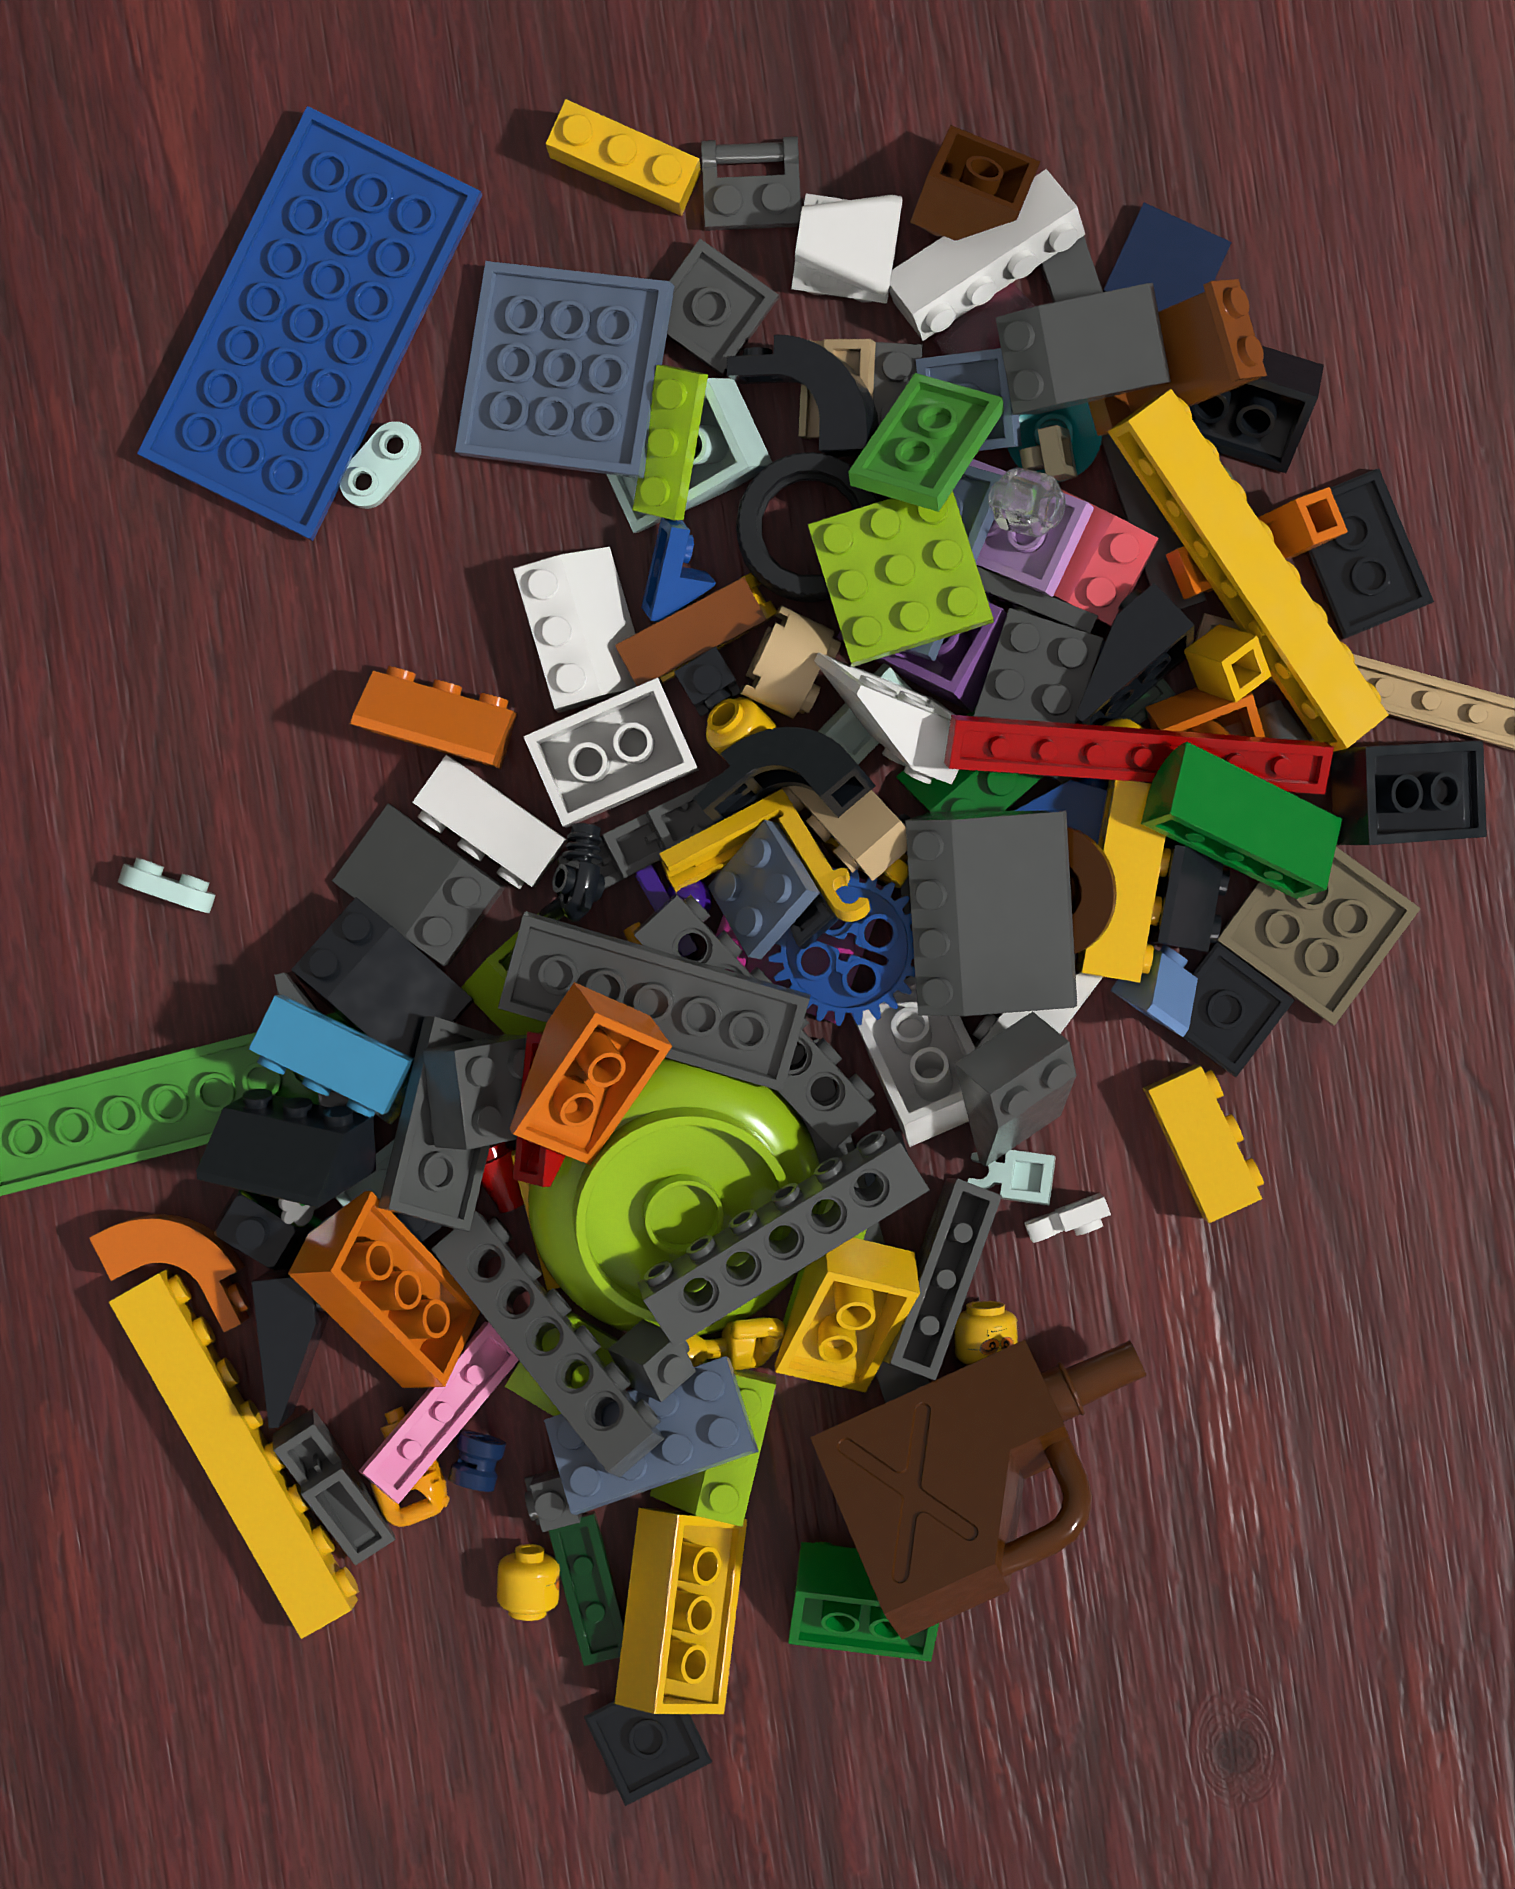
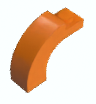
(1295, 529)
(182, 1244)

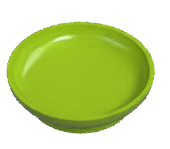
(670, 1173)

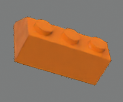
(436, 717)

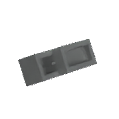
(332, 1486)

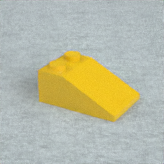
(848, 1313)

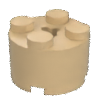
(786, 665)

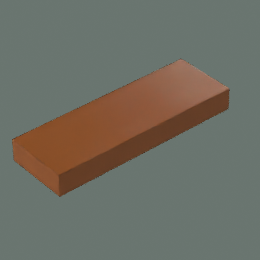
(691, 632)

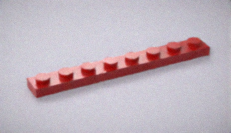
(1125, 751)

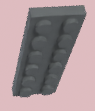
(703, 1010)

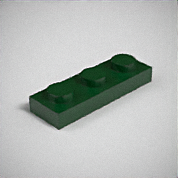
(589, 1589)

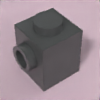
(652, 1361)

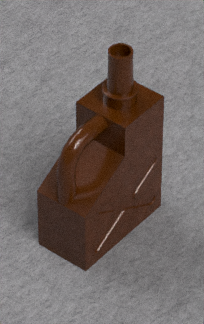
(942, 1474)

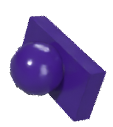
(659, 894)

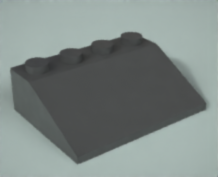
(991, 912)

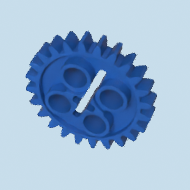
(830, 988)

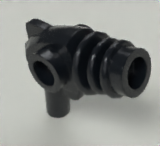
(579, 880)

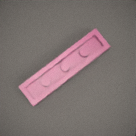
(439, 1415)

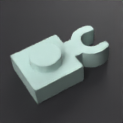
(1022, 1177)

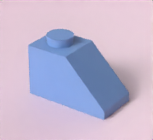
(1164, 993)

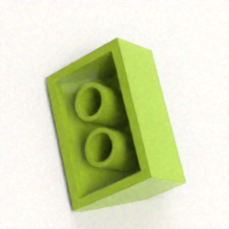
(725, 1490)

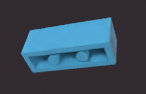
(330, 1056)

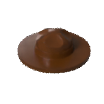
(1091, 889)

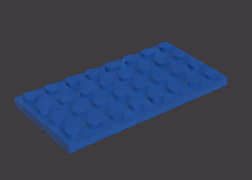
(310, 323)

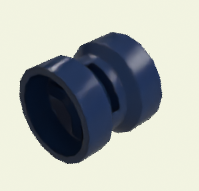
(477, 1461)

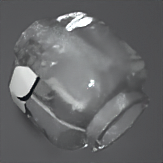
(1027, 502)

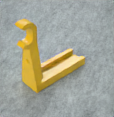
(717, 845)

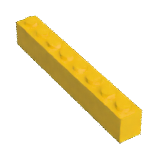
(1248, 570)
(235, 1452)

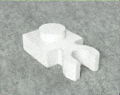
(1081, 1216)

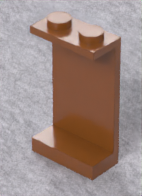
(1206, 349)

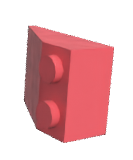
(1105, 565)

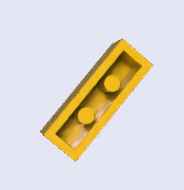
(623, 157)
(1205, 1142)

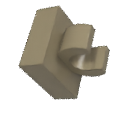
(1053, 454)

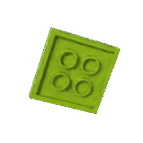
(899, 576)

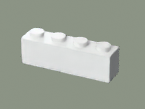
(965, 273)

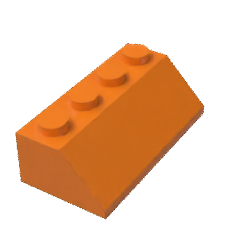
(387, 1292)

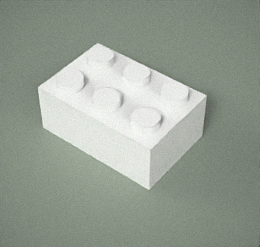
(611, 753)

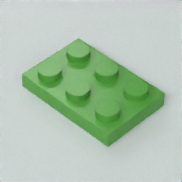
(926, 442)

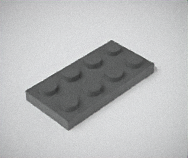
(425, 1179)

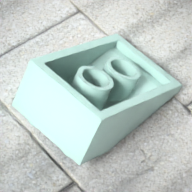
(725, 454)

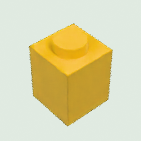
(1227, 663)

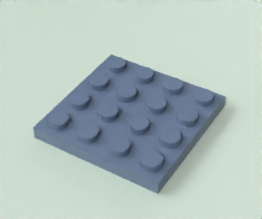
(564, 368)

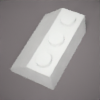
(576, 622)

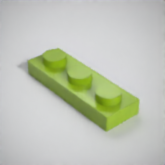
(671, 442)

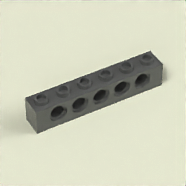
(832, 1118)
(465, 1257)
(772, 1261)

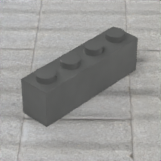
(944, 1275)

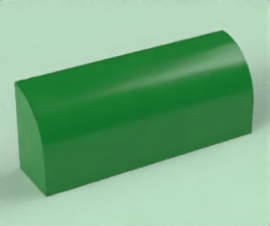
(1242, 821)

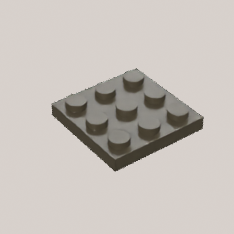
(1323, 942)

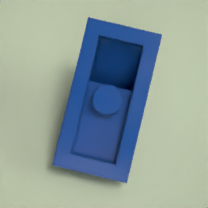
(668, 583)

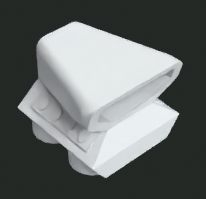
(847, 246)

